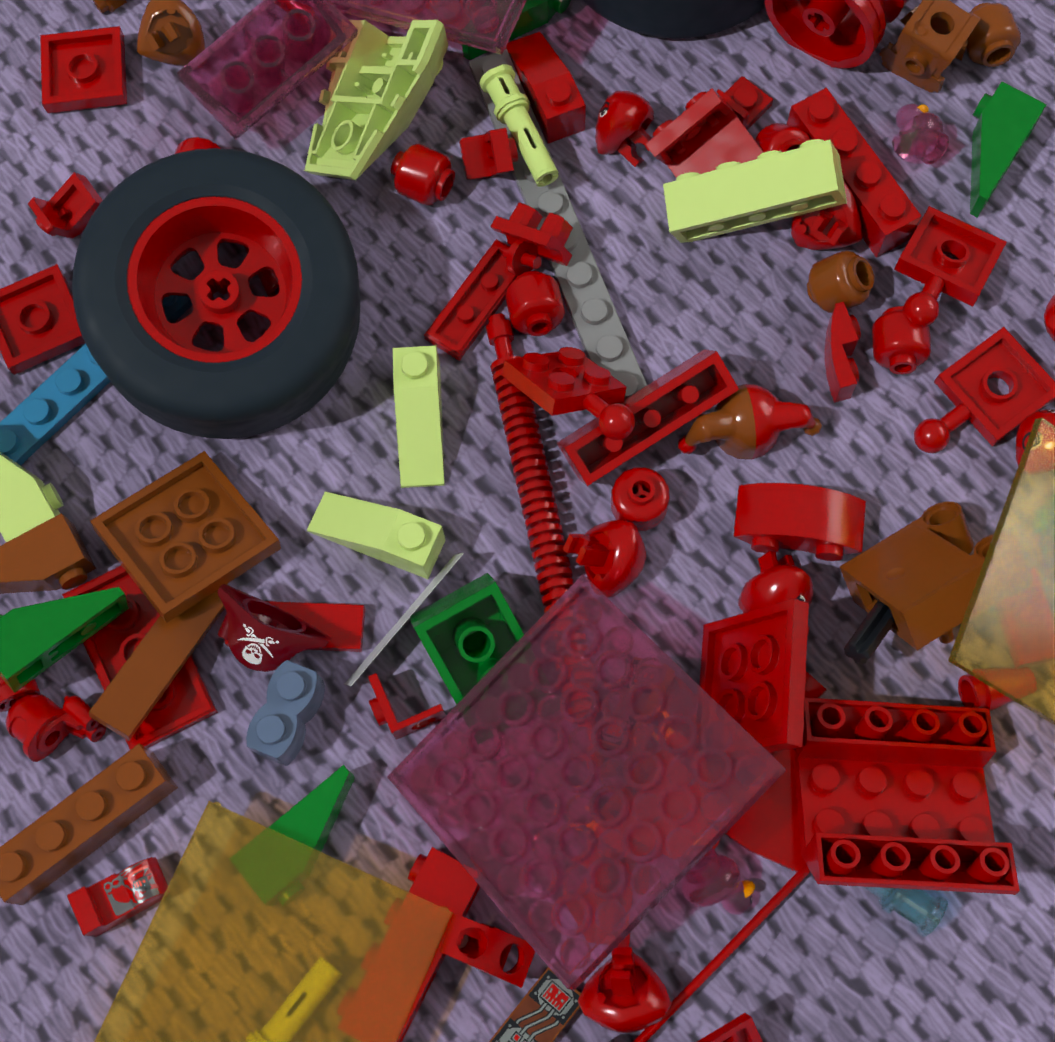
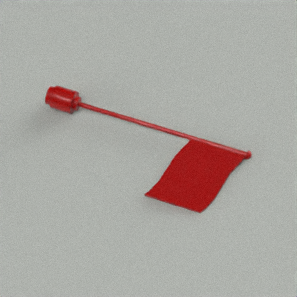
(768, 831)

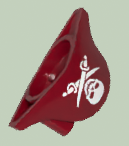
(262, 633)

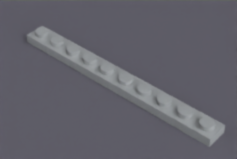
(581, 279)

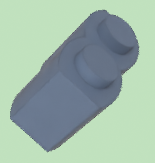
(292, 701)

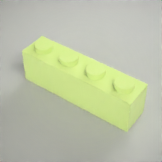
(755, 191)

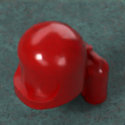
(44, 725)

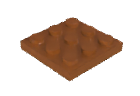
(185, 536)

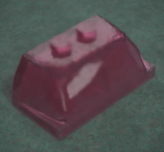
(265, 59)

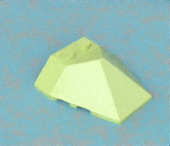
(373, 95)

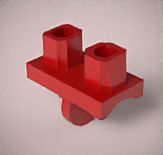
(530, 244)

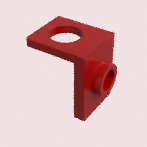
(385, 714)

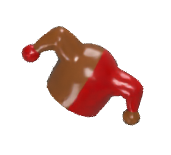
(748, 423)

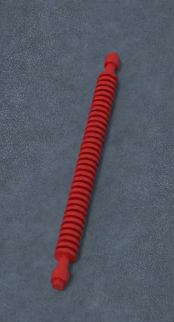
(530, 471)

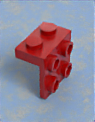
(703, 137)

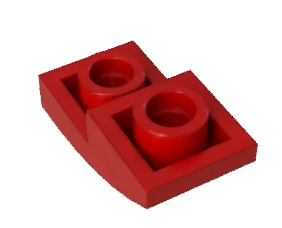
(840, 342)

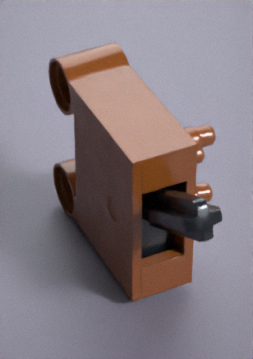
(915, 581)

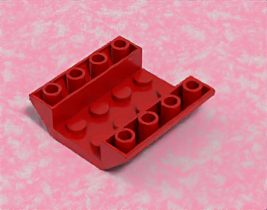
(899, 797)

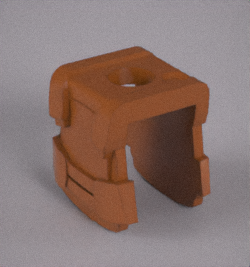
(929, 43)

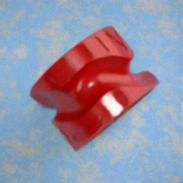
(834, 30)

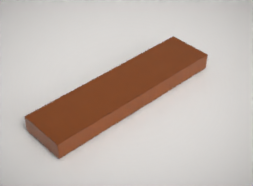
(154, 667)

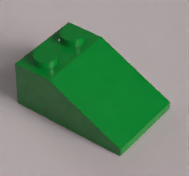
(467, 633)

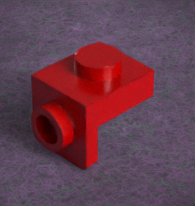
(488, 154)
(68, 209)

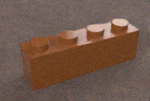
(81, 824)

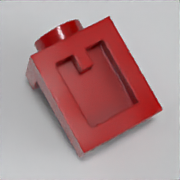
(747, 101)

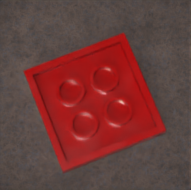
(758, 671)

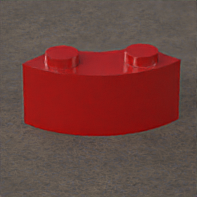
(800, 519)

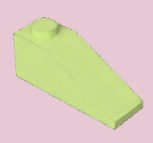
(418, 416)
(24, 499)
(379, 532)

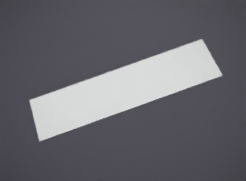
(403, 619)

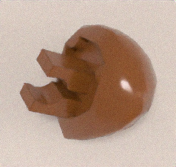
(170, 33)

